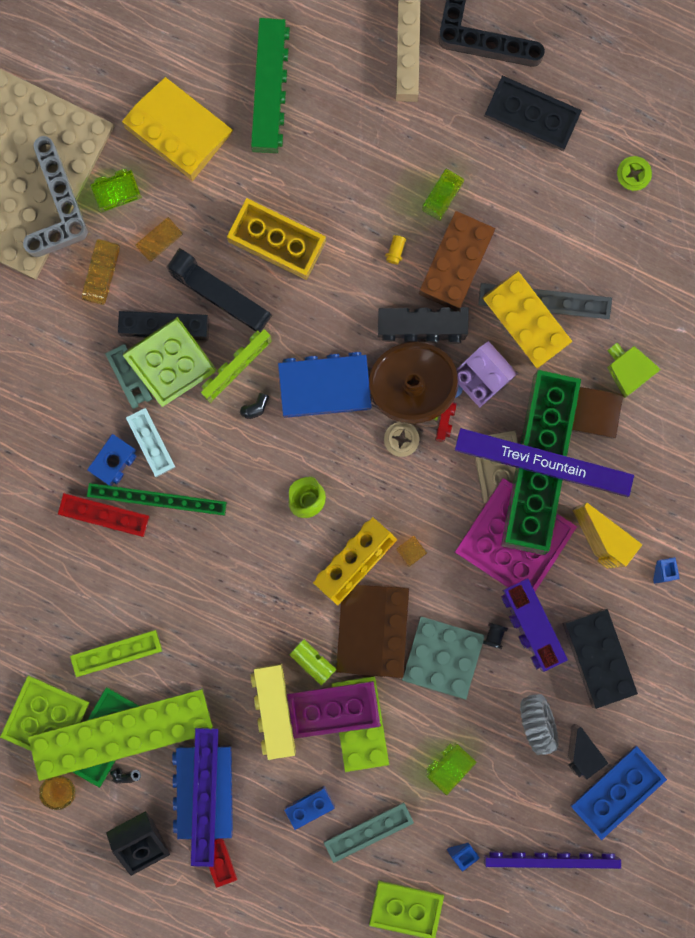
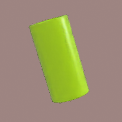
(312, 662)

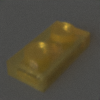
(159, 239)

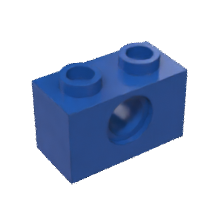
(100, 465)
(309, 808)

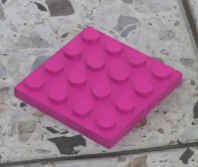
(508, 565)

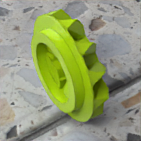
(637, 164)

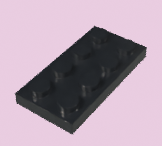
(532, 113)

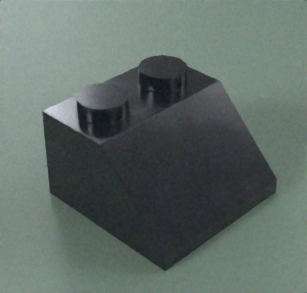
(583, 754)
(137, 843)

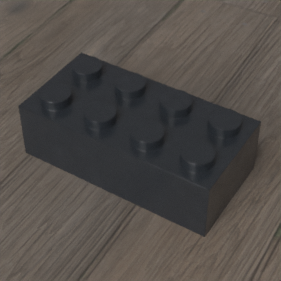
(600, 658)

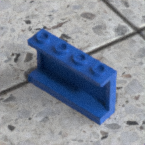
(324, 385)
(183, 803)

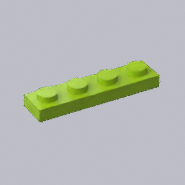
(116, 653)

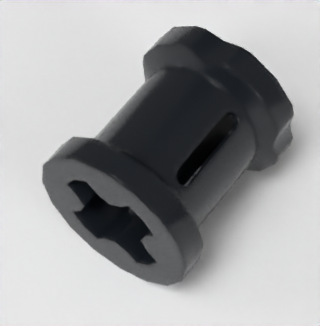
(495, 635)

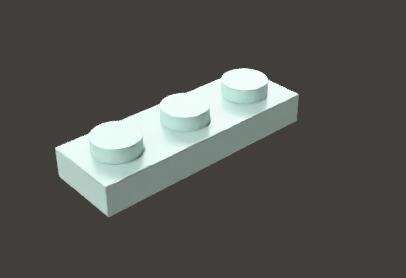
(150, 442)

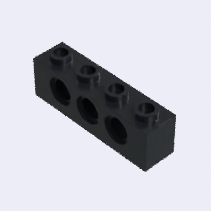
(145, 323)

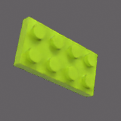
(242, 359)
(365, 746)

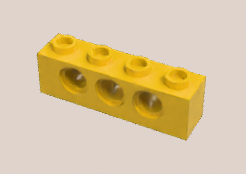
(366, 559)

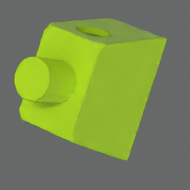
(630, 368)

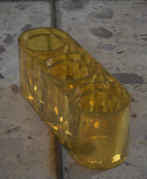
(100, 271)

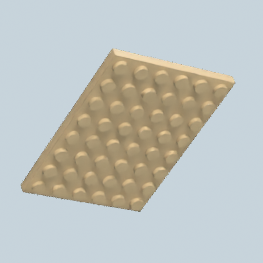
(24, 193)

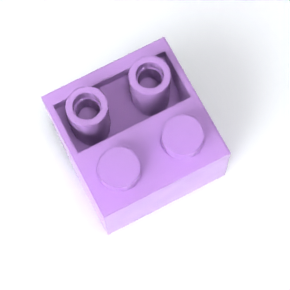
(484, 374)

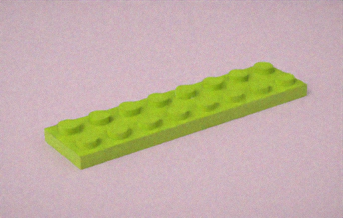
(119, 734)

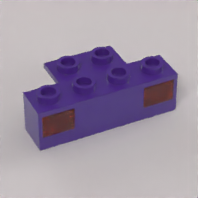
(533, 625)

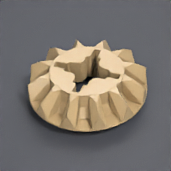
(410, 434)

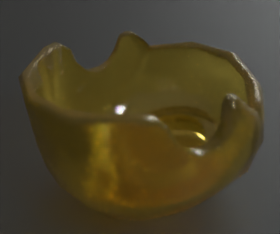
(57, 792)

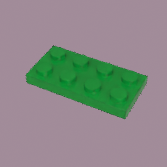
(109, 703)

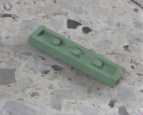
(368, 832)

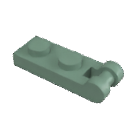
(127, 377)

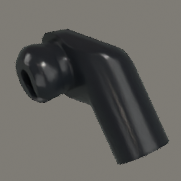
(255, 410)
(129, 777)

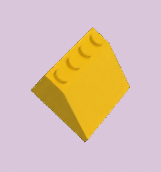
(177, 128)
(607, 540)

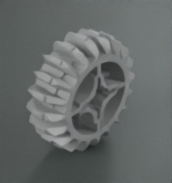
(539, 724)

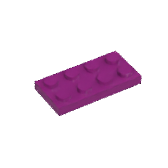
(333, 710)

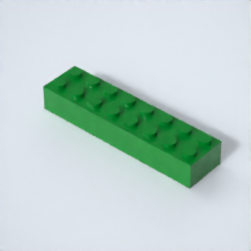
(535, 495)

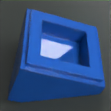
(666, 570)
(463, 855)

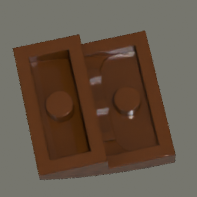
(597, 412)

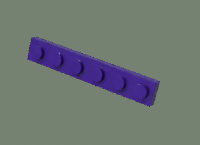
(204, 797)
(542, 860)

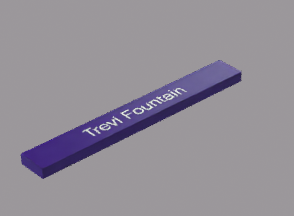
(544, 462)

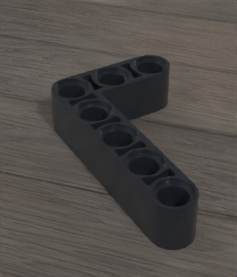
(482, 37)
(186, 270)

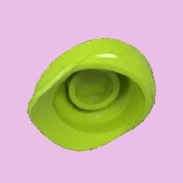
(306, 497)

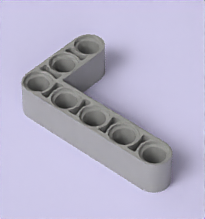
(61, 200)

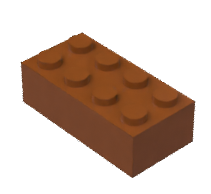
(456, 261)

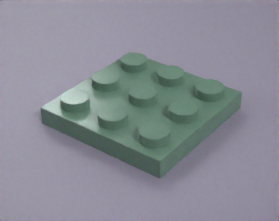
(443, 657)

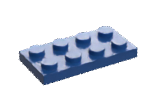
(618, 792)

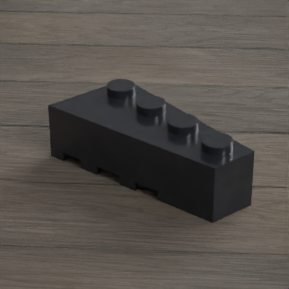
(423, 324)

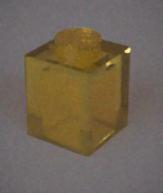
(411, 551)

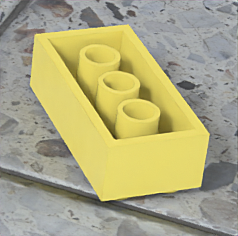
(274, 711)

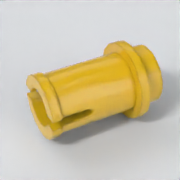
(395, 250)

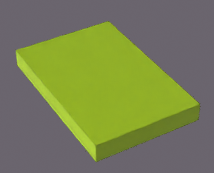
(406, 910)

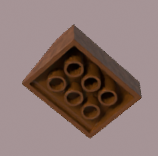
(373, 631)

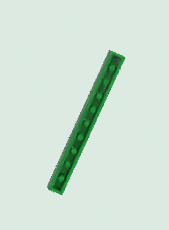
(157, 499)

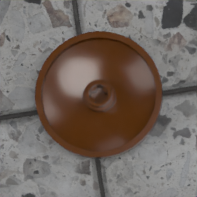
(413, 382)

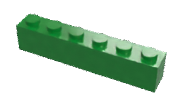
(268, 85)

